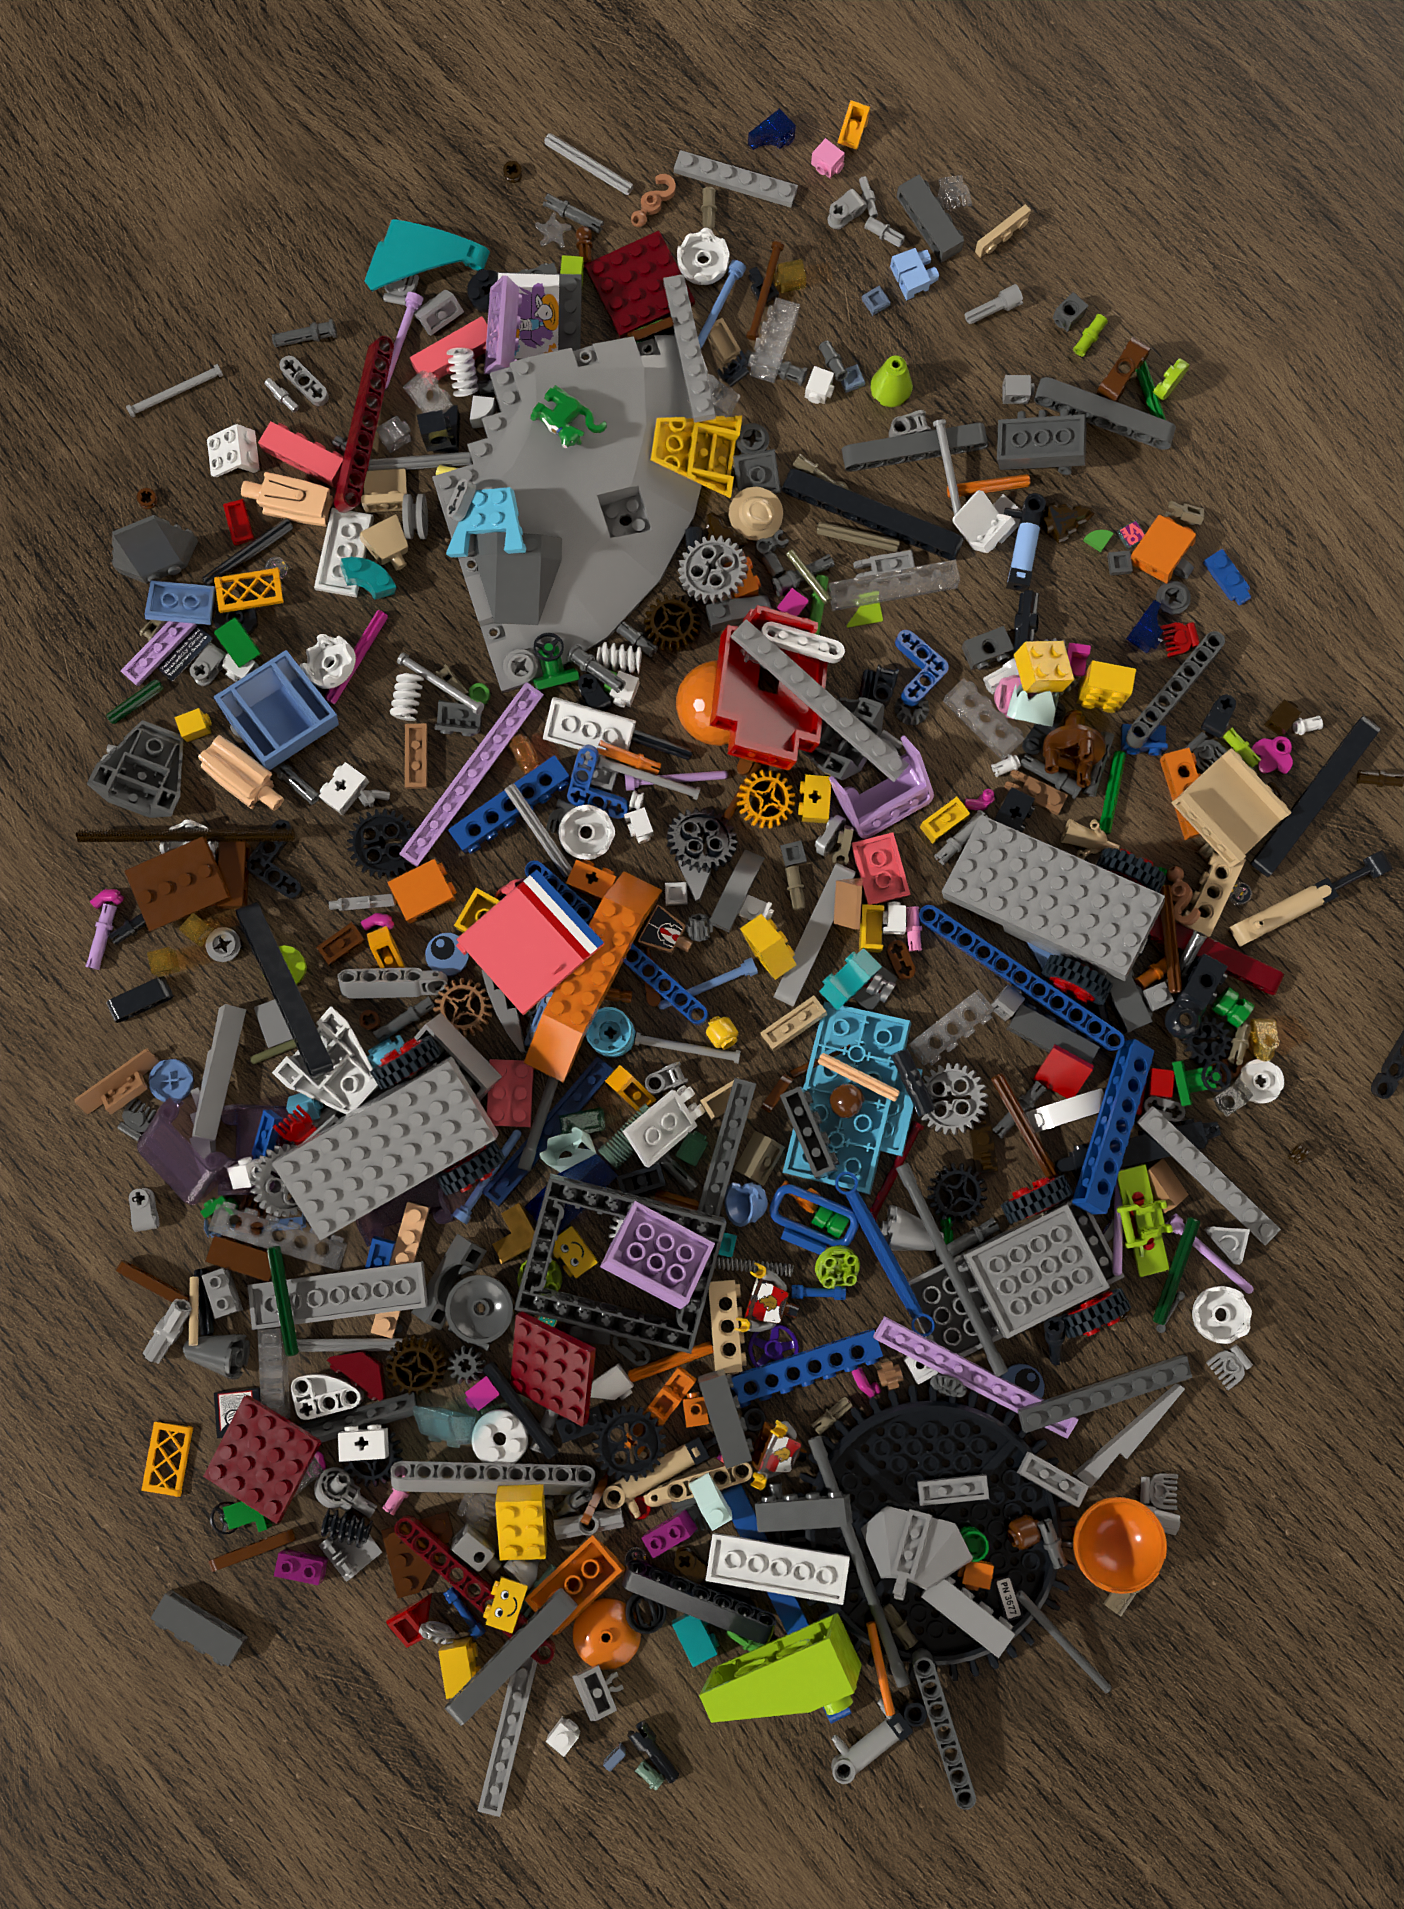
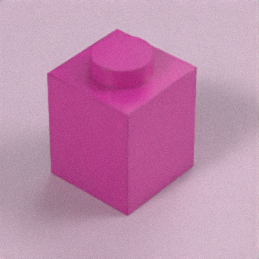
(481, 1394)

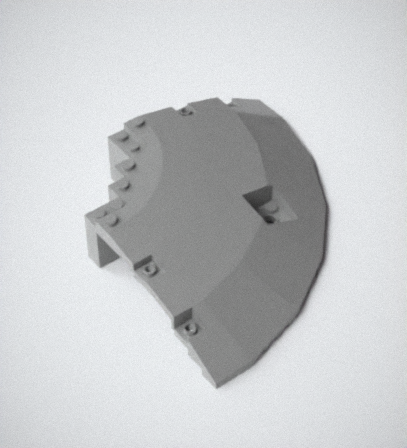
(583, 488)

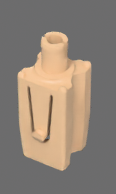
(291, 499)
(239, 774)

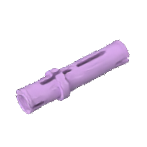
(100, 939)

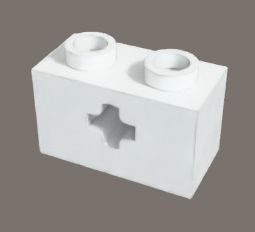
(339, 798)
(351, 1449)

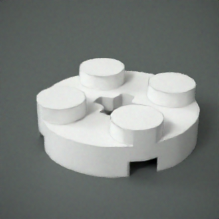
(1267, 1070)

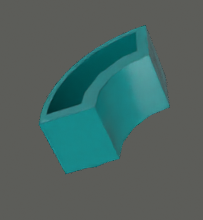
(367, 575)
(850, 978)

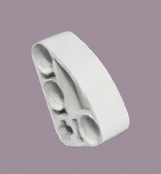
(319, 1388)

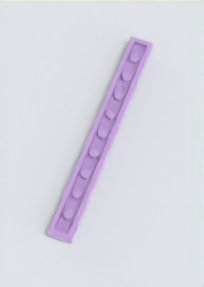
(471, 774)
(967, 1372)

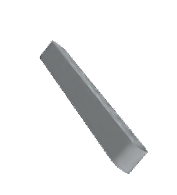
(483, 1471)

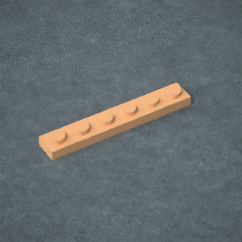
(404, 1252)

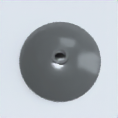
(463, 1310)

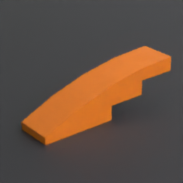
(666, 1401)

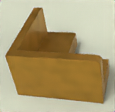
(521, 1234)

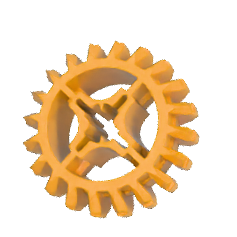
(774, 782)

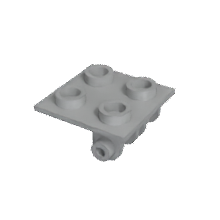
(272, 1024)
(349, 1558)

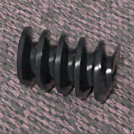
(346, 1528)

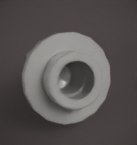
(368, 797)

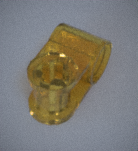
(1264, 1038)

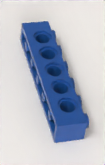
(496, 806)

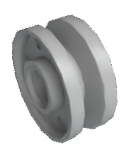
(415, 516)

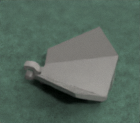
(914, 1548)

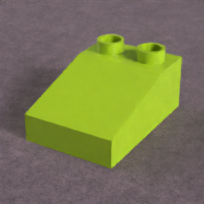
(786, 1676)

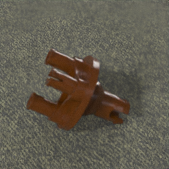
(1073, 747)

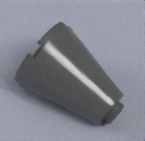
(220, 1354)

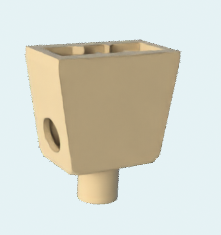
(386, 542)

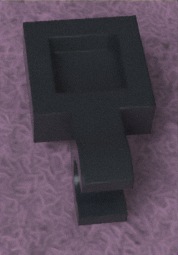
(757, 281)

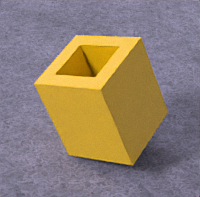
(193, 724)

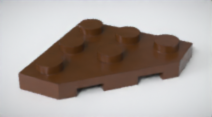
(407, 1567)

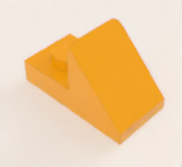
(854, 124)

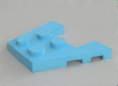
(489, 512)

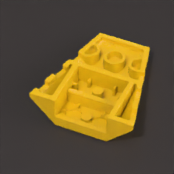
(698, 449)

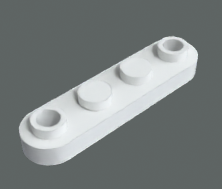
(803, 642)

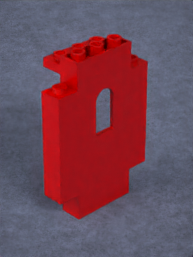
(761, 723)

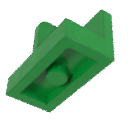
(237, 642)

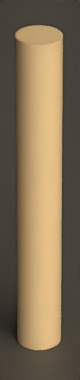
(193, 1316)

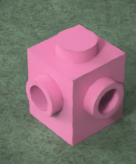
(828, 159)

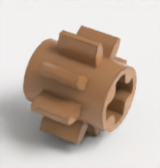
(890, 1375)

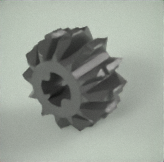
(458, 1367)

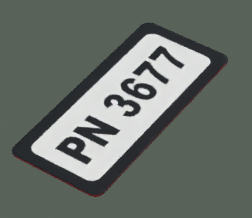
(1007, 1593)

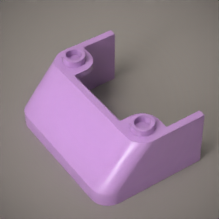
(888, 800)

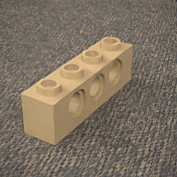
(1222, 889)
(718, 1290)

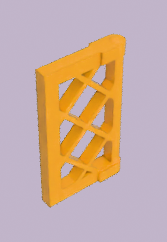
(261, 601)
(150, 1466)

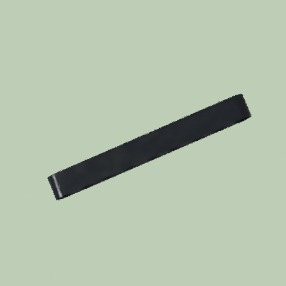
(872, 514)
(1315, 796)
(284, 990)

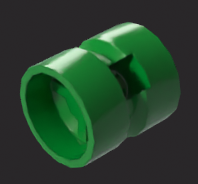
(1233, 1007)
(833, 1221)
(975, 1542)

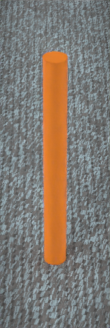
(880, 1668)

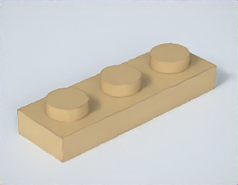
(1003, 231)
(793, 1023)

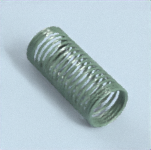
(623, 1143)

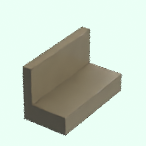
(759, 1158)

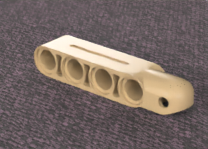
(665, 1495)

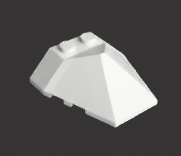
(349, 1081)

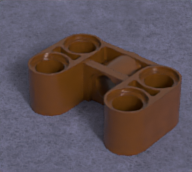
(1115, 382)

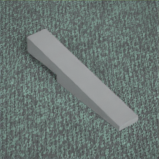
(218, 1071)
(1127, 1439)

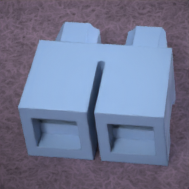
(911, 273)

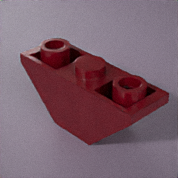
(362, 1371)

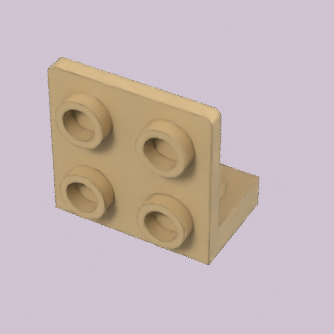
(384, 490)

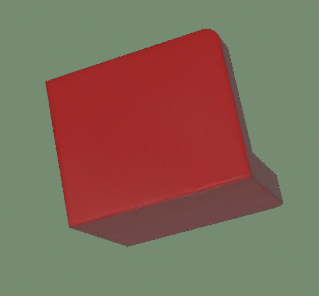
(1160, 1083)

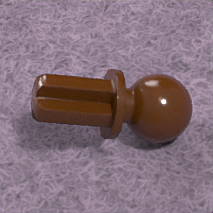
(584, 245)

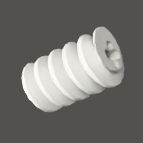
(464, 371)
(619, 657)
(405, 696)

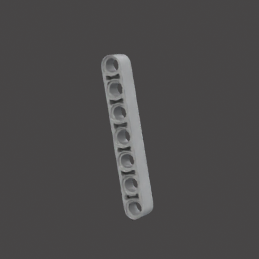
(812, 938)

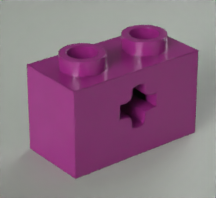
(669, 1533)
(301, 1567)

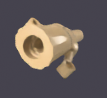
(1082, 836)

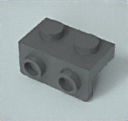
(457, 718)

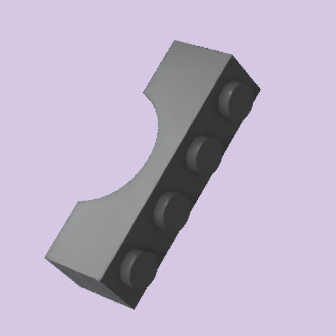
(460, 1258)

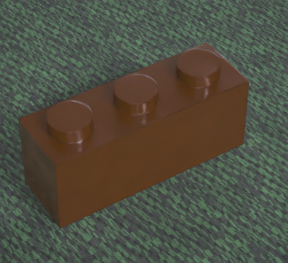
(232, 864)
(239, 1257)

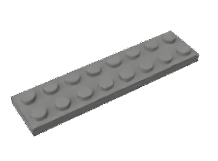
(342, 1295)

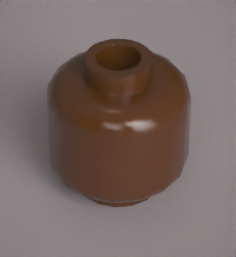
(1023, 1532)

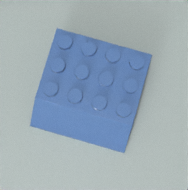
(276, 710)

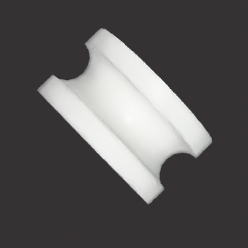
(636, 800)

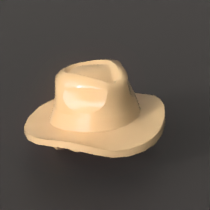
(756, 513)

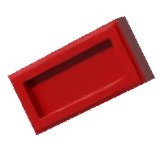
(238, 522)

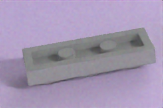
(1053, 1479)
(953, 1490)

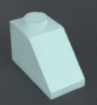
(710, 1501)

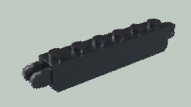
(1144, 1147)

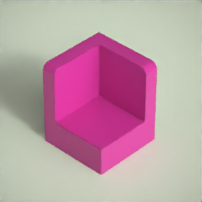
(793, 603)
(1077, 657)

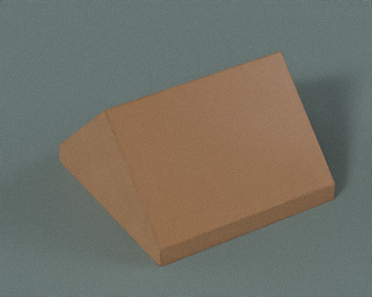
(848, 902)
(1165, 1185)

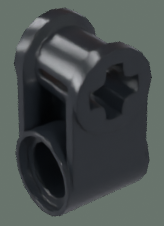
(884, 683)
(596, 696)
(1218, 718)

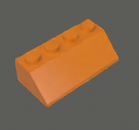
(581, 1576)

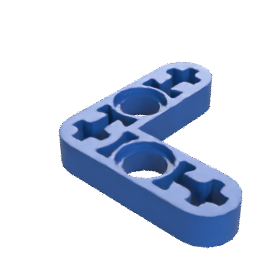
(927, 669)
(585, 788)

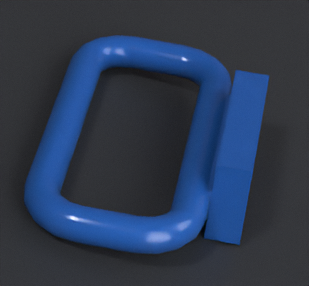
(806, 1236)

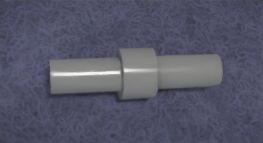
(868, 196)
(281, 395)

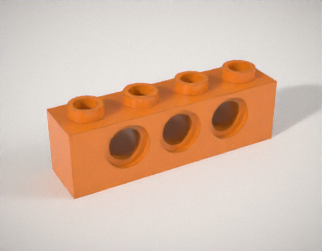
(1177, 784)

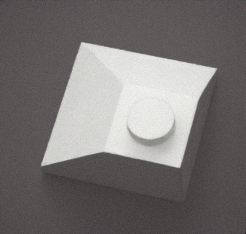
(612, 1384)

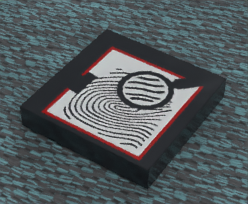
(226, 1405)

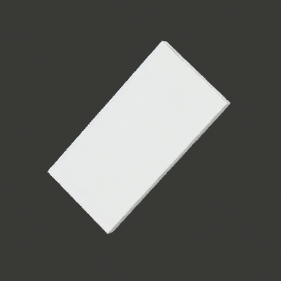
(341, 541)
(582, 725)

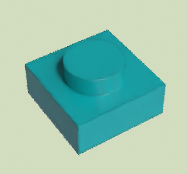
(727, 1245)

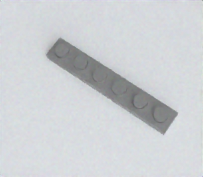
(735, 178)

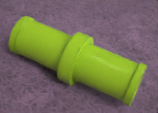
(1090, 335)
(1241, 747)

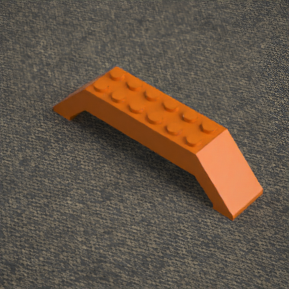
(583, 991)

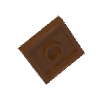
(651, 328)

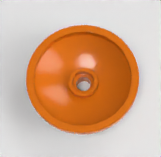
(602, 1617)

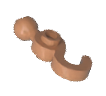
(652, 200)
(1181, 896)

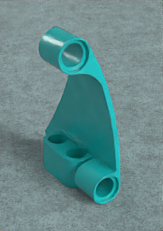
(418, 248)

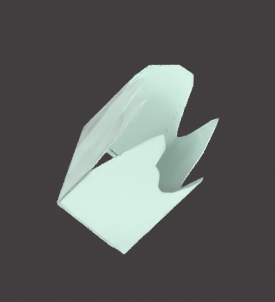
(1037, 709)
(562, 1143)

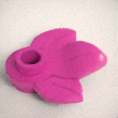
(1271, 756)

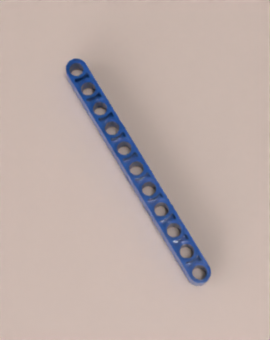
(642, 962)
(1027, 987)
(785, 1605)

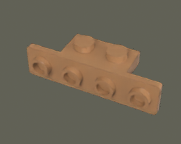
(120, 1085)

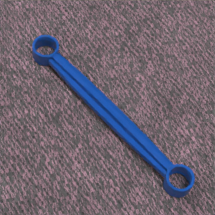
(884, 1254)

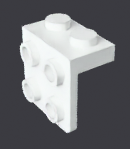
(232, 450)
(982, 523)

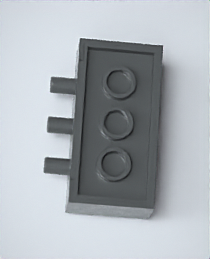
(1041, 441)

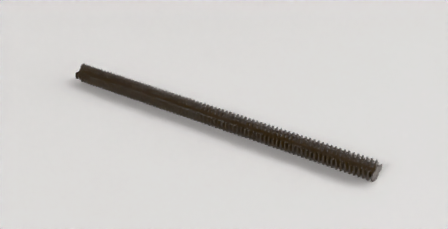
(182, 836)

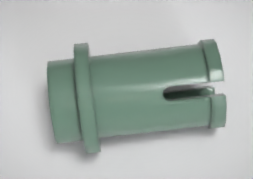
(650, 1775)

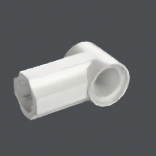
(992, 680)

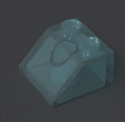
(444, 1425)

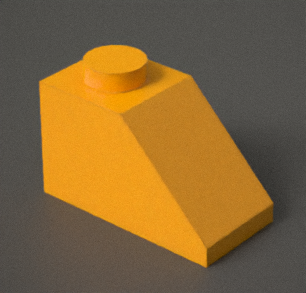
(385, 949)
(629, 1088)

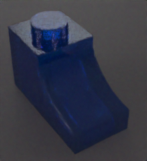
(775, 131)
(1147, 631)

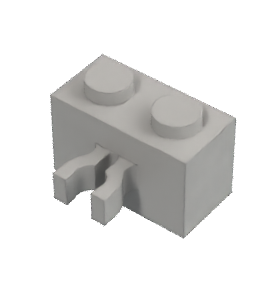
(595, 1693)

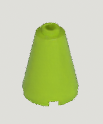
(892, 382)

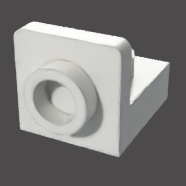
(753, 907)

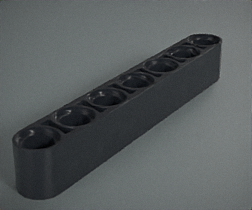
(699, 1601)

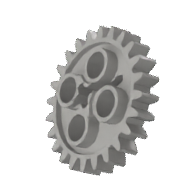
(696, 562)
(951, 1079)
(273, 1200)

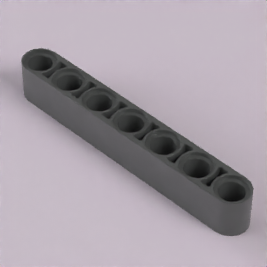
(1105, 413)
(912, 447)
(1171, 697)
(510, 1656)
(944, 1739)

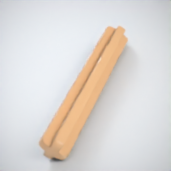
(858, 1077)

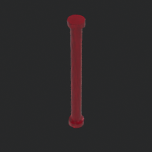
(916, 1127)

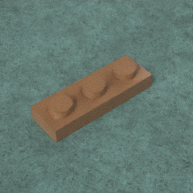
(416, 756)

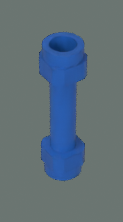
(799, 1291)
(476, 1628)

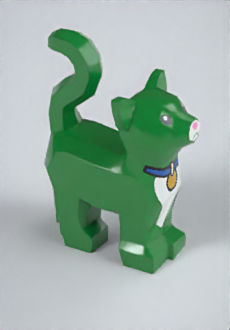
(561, 417)

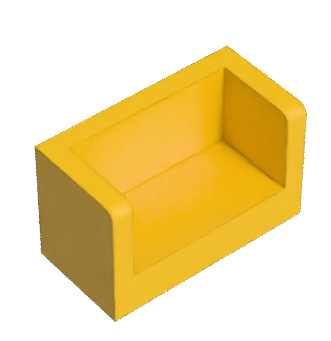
(944, 819)
(871, 928)

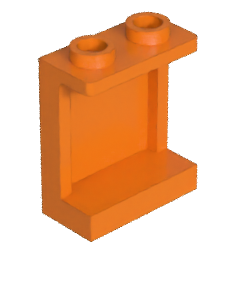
(1162, 548)
(422, 890)

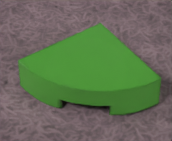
(1098, 539)

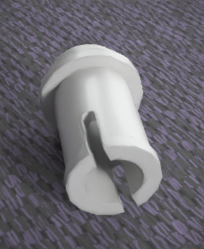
(1301, 725)
(1006, 765)

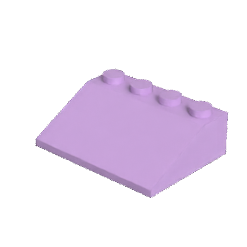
(502, 325)
(658, 1255)

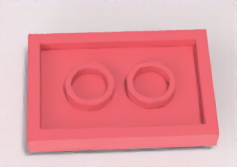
(881, 869)
(511, 1097)

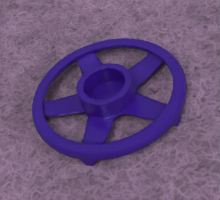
(773, 1347)

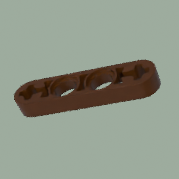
(150, 1282)
(251, 1550)

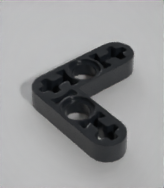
(267, 859)

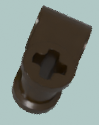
(695, 1569)

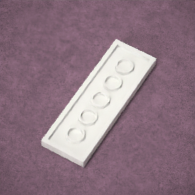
(777, 1568)

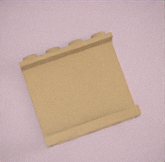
(1231, 807)

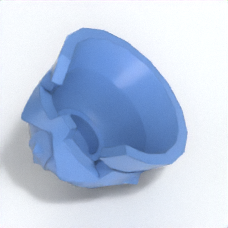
(745, 1203)

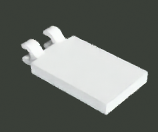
(663, 1125)

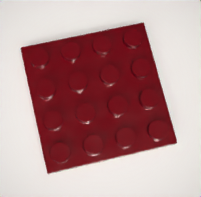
(633, 283)
(552, 1368)
(262, 1459)

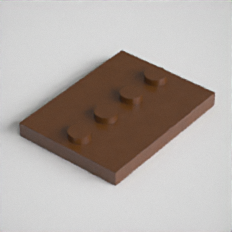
(177, 883)

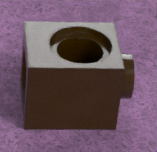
(1283, 717)

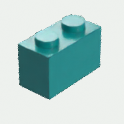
(695, 1639)

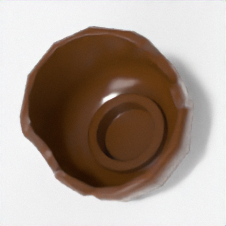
(846, 1100)

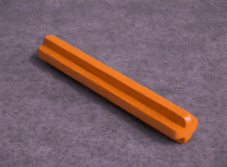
(992, 485)
(670, 1362)

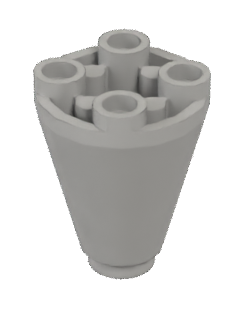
(905, 1231)

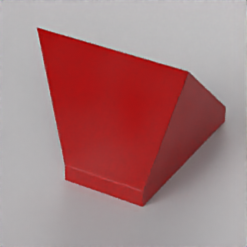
(407, 1621)

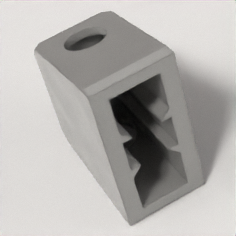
(468, 1543)

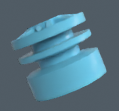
(605, 1020)

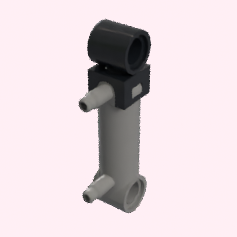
(878, 1740)

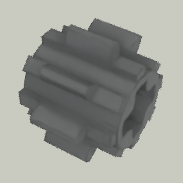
(699, 927)

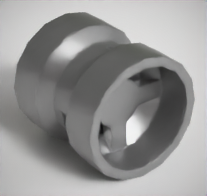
(877, 983)

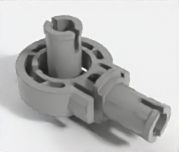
(341, 1492)

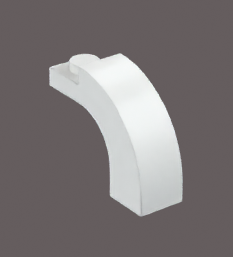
(1066, 1110)

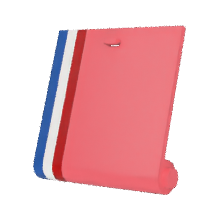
(529, 942)

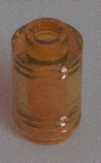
(524, 753)

